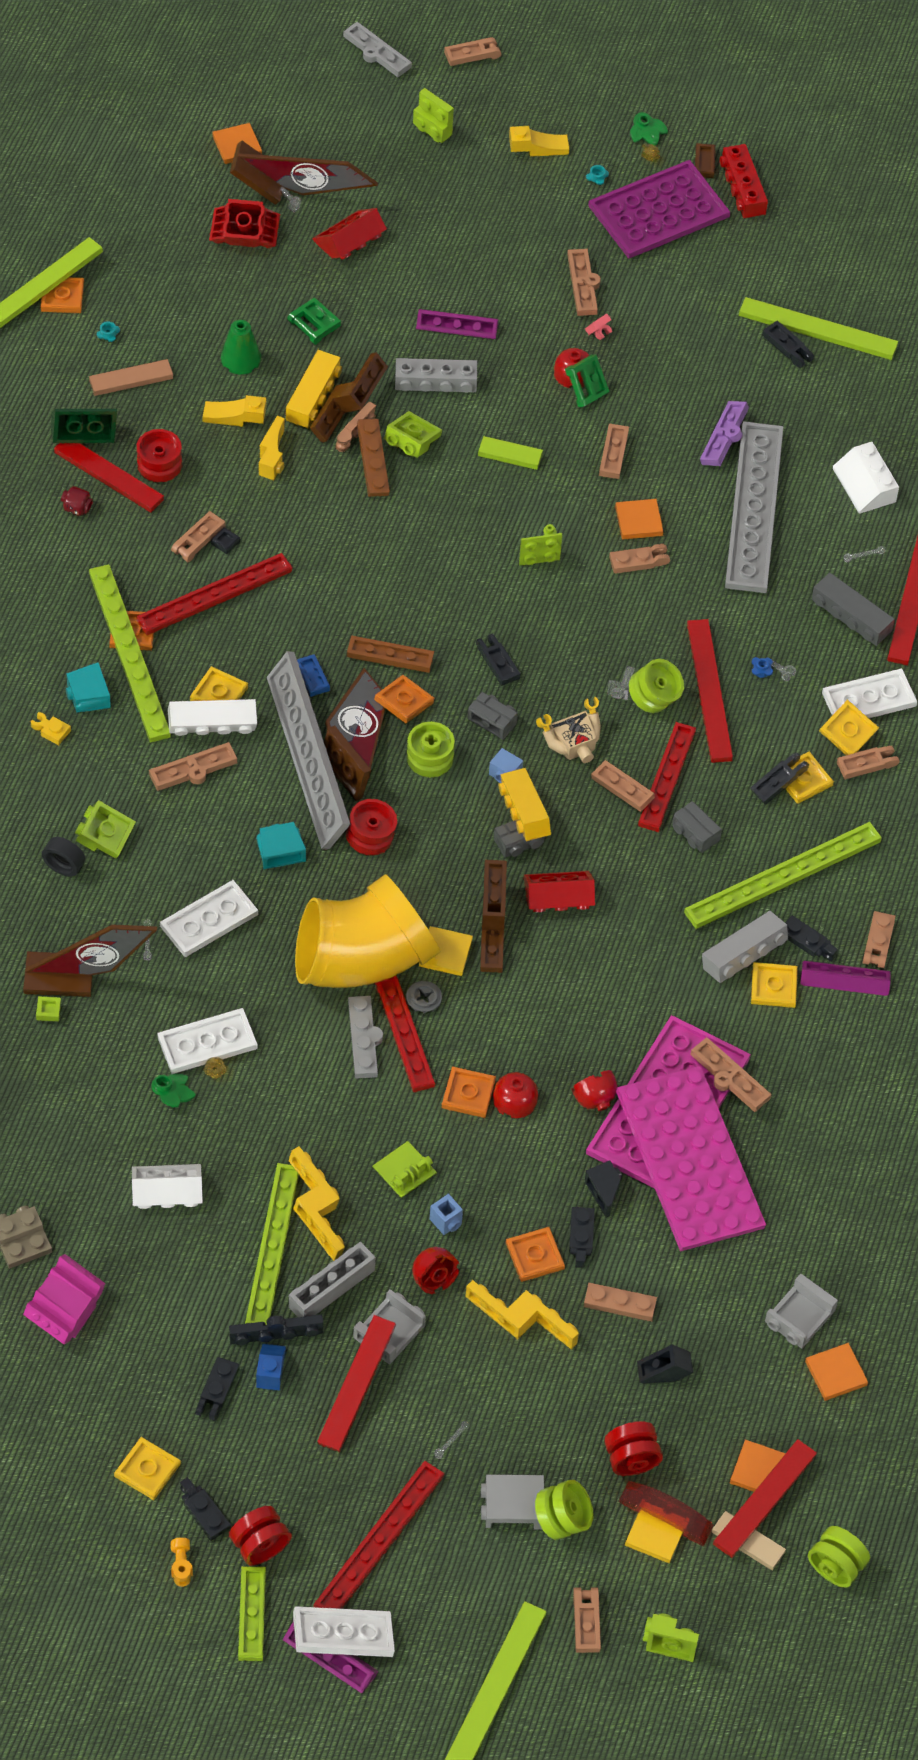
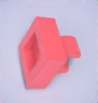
(599, 325)

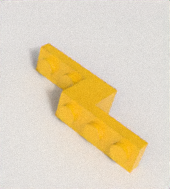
(316, 1203)
(522, 1314)

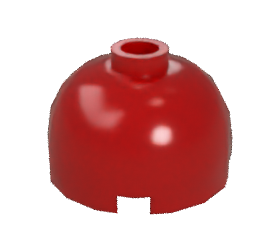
(565, 359)
(596, 1091)
(515, 1095)
(435, 1269)

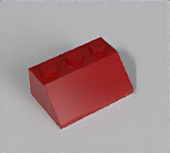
(351, 233)
(559, 890)

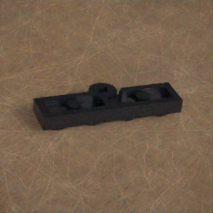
(276, 1328)

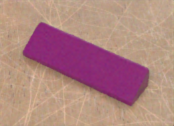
(457, 324)
(845, 978)
(346, 1667)

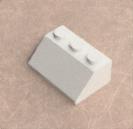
(866, 478)
(167, 1185)

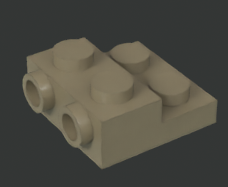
(22, 1237)

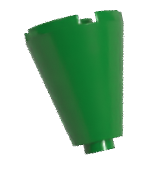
(240, 349)

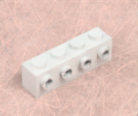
(212, 716)

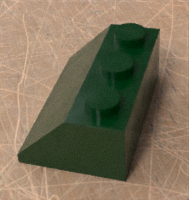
(83, 425)

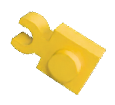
(52, 729)

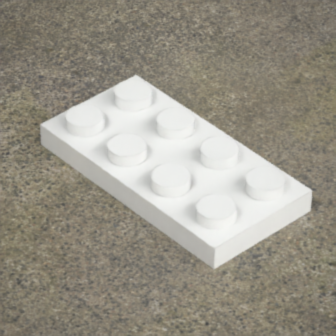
(873, 694)
(209, 918)
(208, 1038)
(343, 1631)

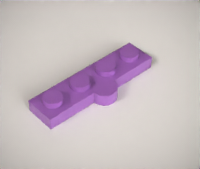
(725, 433)

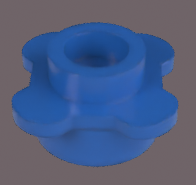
(762, 671)

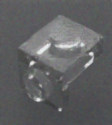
(621, 689)

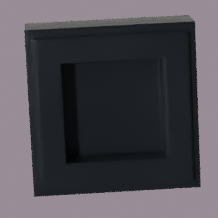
(225, 540)

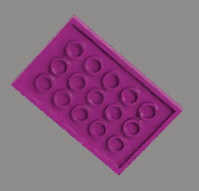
(659, 209)

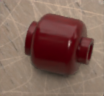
(76, 501)

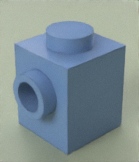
(503, 763)
(446, 1214)

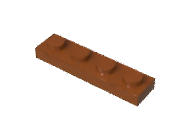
(373, 457)
(390, 654)

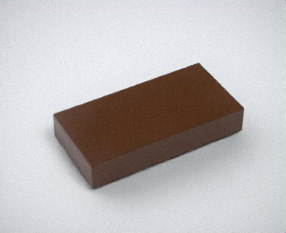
(705, 159)

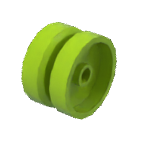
(656, 685)
(430, 749)
(564, 1509)
(839, 1556)

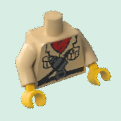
(574, 735)

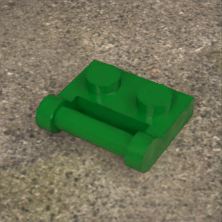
(317, 315)
(592, 378)

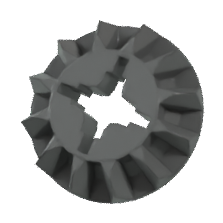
(426, 989)

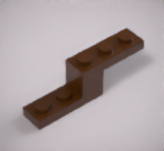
(348, 397)
(493, 916)

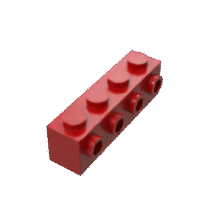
(744, 181)

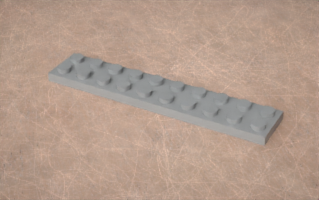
(754, 507)
(308, 751)

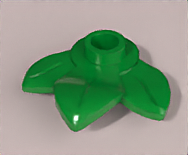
(649, 131)
(172, 1089)

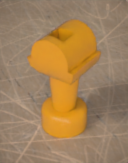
(181, 1568)

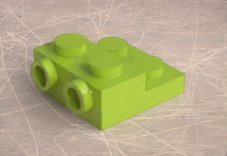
(433, 116)
(412, 434)
(104, 829)
(667, 1640)

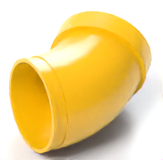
(361, 938)

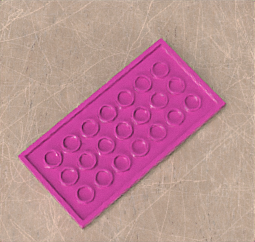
(666, 1056)
(690, 1158)

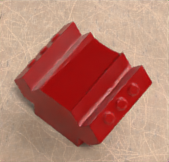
(245, 224)

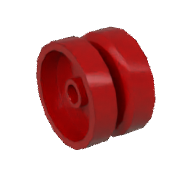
(159, 455)
(371, 827)
(633, 1448)
(260, 1535)

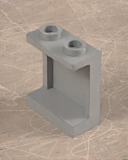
(801, 1312)
(408, 1321)
(510, 1499)

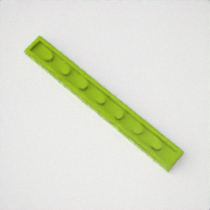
(48, 279)
(819, 328)
(272, 1244)
(497, 1683)

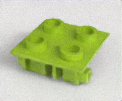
(541, 548)
(405, 1169)

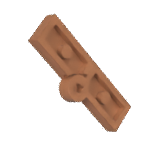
(583, 282)
(193, 767)
(730, 1075)

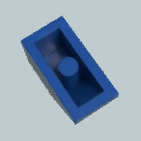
(270, 1367)

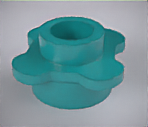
(597, 174)
(108, 331)

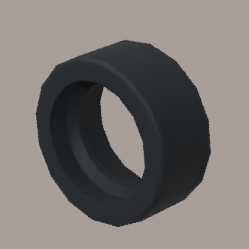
(63, 856)

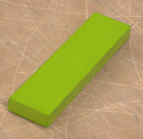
(252, 1614)

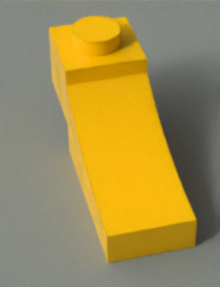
(537, 143)
(236, 412)
(271, 458)

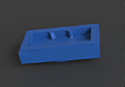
(313, 675)

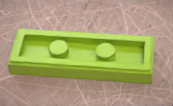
(510, 452)

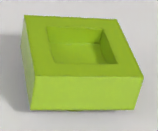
(48, 1008)

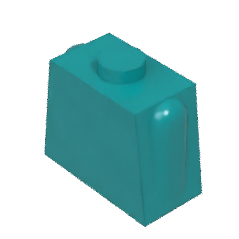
(88, 689)
(280, 845)

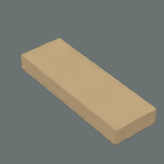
(757, 1546)

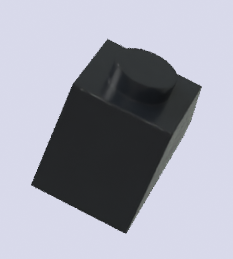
(604, 1185)
(665, 1365)

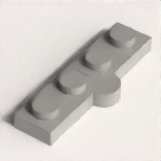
(377, 50)
(363, 1036)

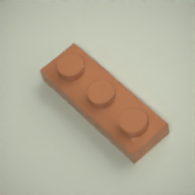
(614, 451)
(623, 786)
(620, 1302)

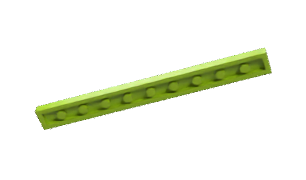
(129, 653)
(782, 875)

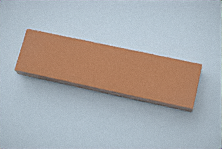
(131, 377)

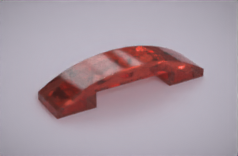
(668, 1509)

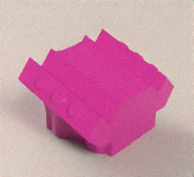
(65, 1300)

